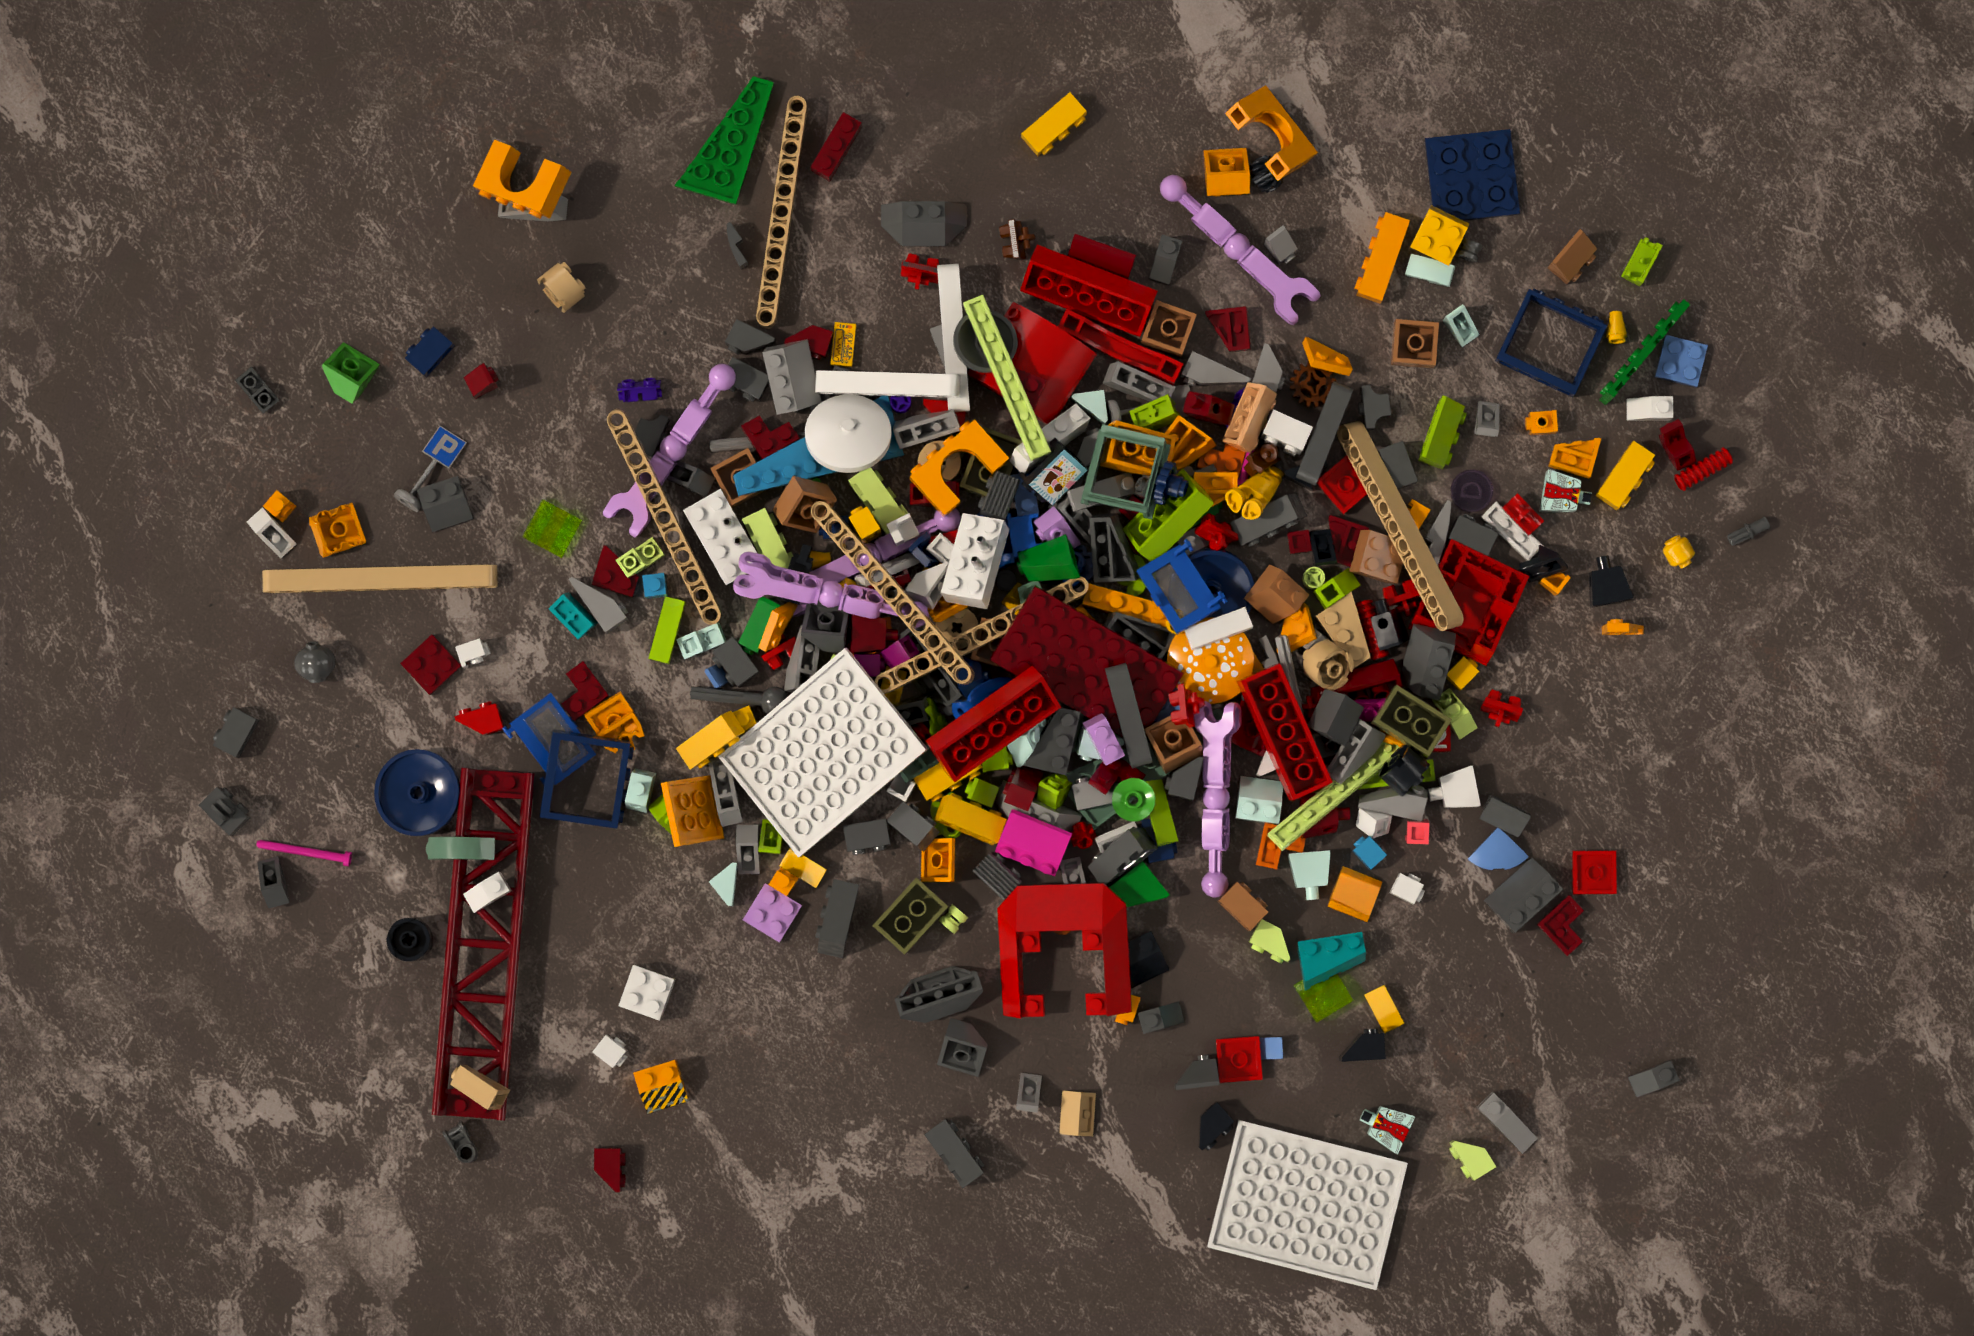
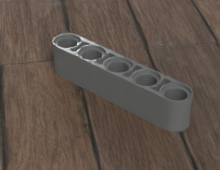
(1324, 433)
(1128, 715)

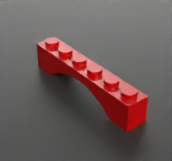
(1121, 349)

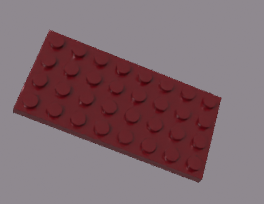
(1073, 657)

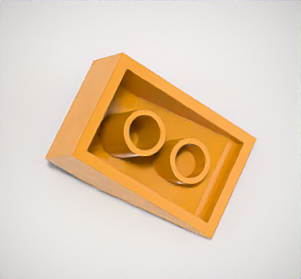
(1130, 456)

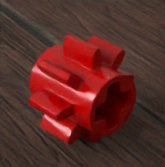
(1082, 835)

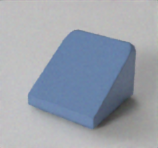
(716, 676)
(1271, 1048)

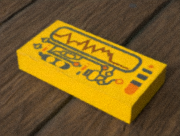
(843, 344)

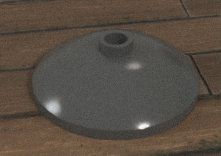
(967, 344)

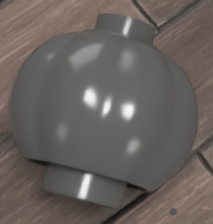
(314, 662)

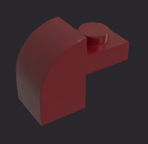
(1676, 445)

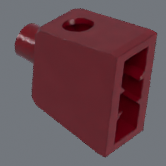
(1201, 408)
(869, 634)
(1328, 823)

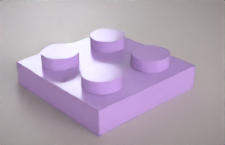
(772, 912)

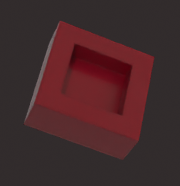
(1299, 542)

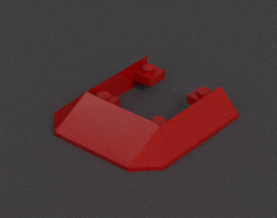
(1064, 908)

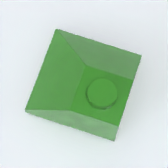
(349, 372)

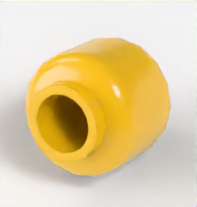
(1678, 551)

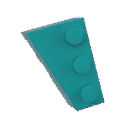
(1329, 956)

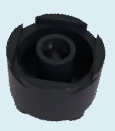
(1404, 769)
(399, 933)

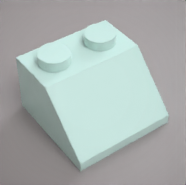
(1025, 744)
(1259, 800)

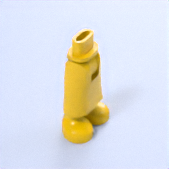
(1254, 493)

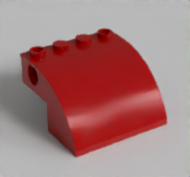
(1048, 354)
(1485, 594)

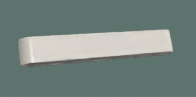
(950, 316)
(888, 384)

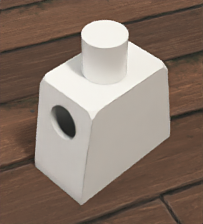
(1457, 789)

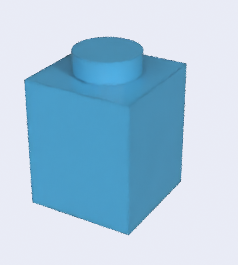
(655, 585)
(1368, 852)

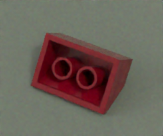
(1102, 256)
(1371, 681)

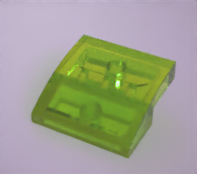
(551, 528)
(1324, 997)

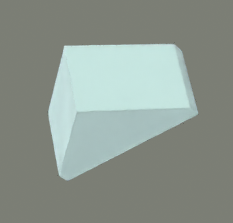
(1461, 325)
(1092, 403)
(725, 883)

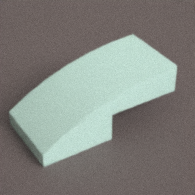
(1430, 270)
(701, 641)

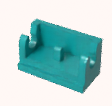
(573, 615)

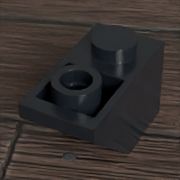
(1212, 1124)

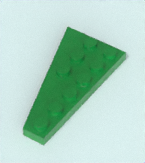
(725, 156)
(1639, 355)

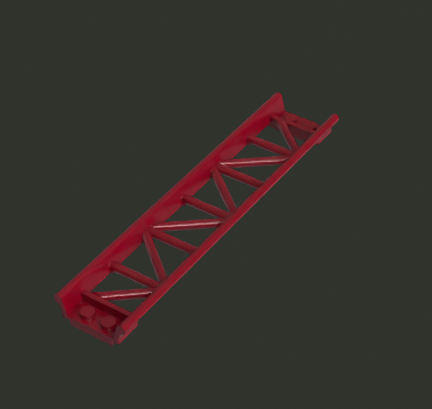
(483, 785)

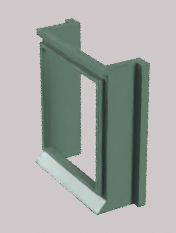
(1129, 436)

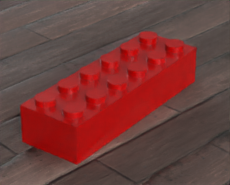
(1088, 290)
(993, 723)
(1284, 732)

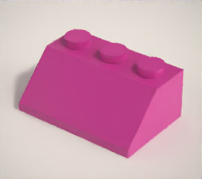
(1033, 842)

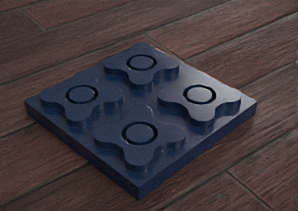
(1473, 174)

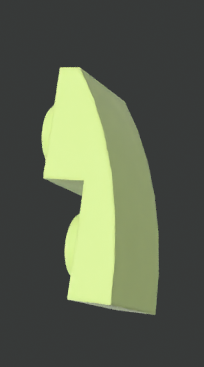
(640, 558)

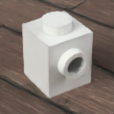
(1408, 888)
(611, 1051)

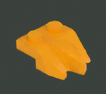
(615, 720)

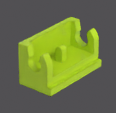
(1641, 261)
(1155, 413)

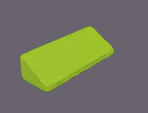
(667, 630)
(1161, 816)

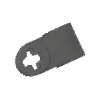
(460, 1141)

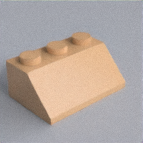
(1250, 417)

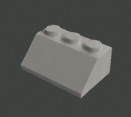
(791, 376)

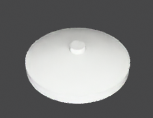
(848, 433)

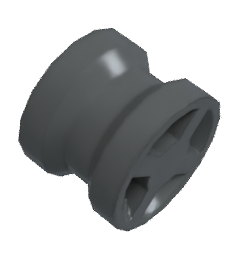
(1469, 250)

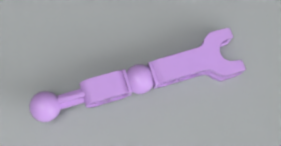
(1238, 248)
(672, 449)
(883, 549)
(773, 580)
(1216, 797)

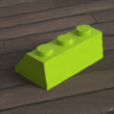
(1442, 433)

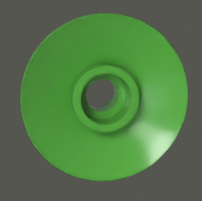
(1139, 789)

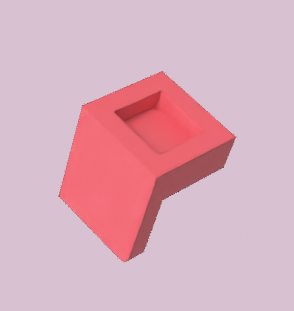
(1417, 832)

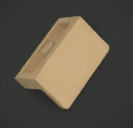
(1077, 1113)

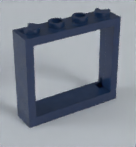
(1575, 314)
(624, 774)

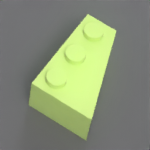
(876, 497)
(766, 539)

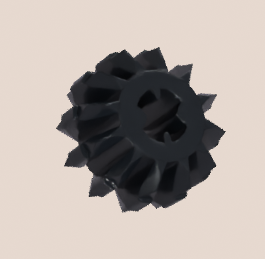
(1262, 176)

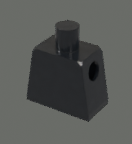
(1608, 584)
(1389, 633)

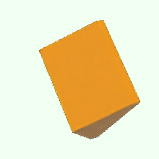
(939, 861)

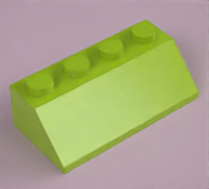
(1169, 521)

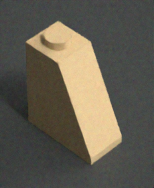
(479, 1087)

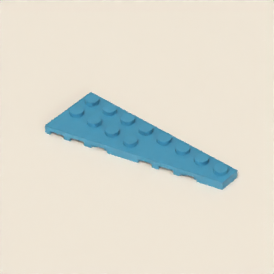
(797, 461)

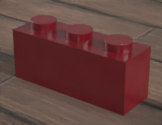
(836, 146)
(1022, 786)

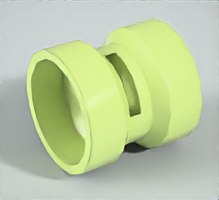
(1316, 575)
(949, 922)

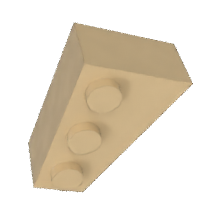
(1344, 628)

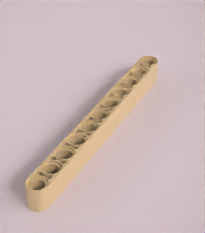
(782, 202)
(1400, 525)
(664, 527)
(379, 578)
(882, 588)
(969, 636)

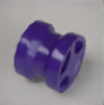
(897, 401)

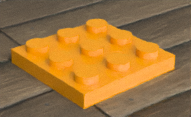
(692, 811)

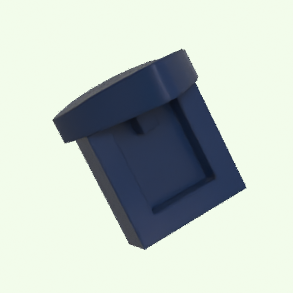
(919, 550)

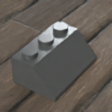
(1427, 661)
(1523, 895)

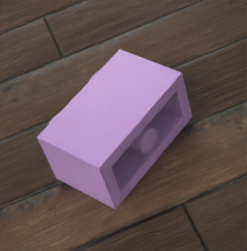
(1103, 739)

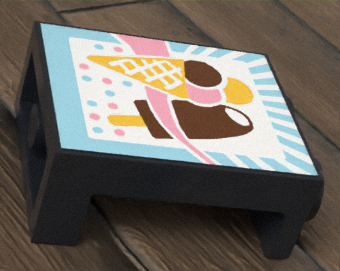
(1054, 474)

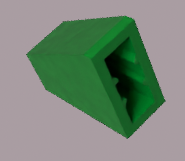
(1049, 561)
(756, 625)
(1139, 886)

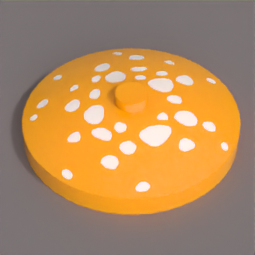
(1214, 667)

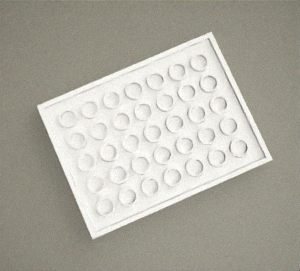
(823, 752)
(1307, 1205)

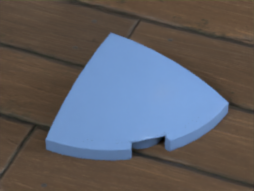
(1498, 852)

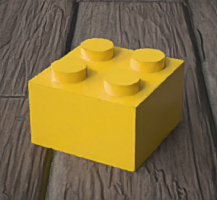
(1439, 235)

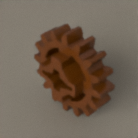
(1302, 386)

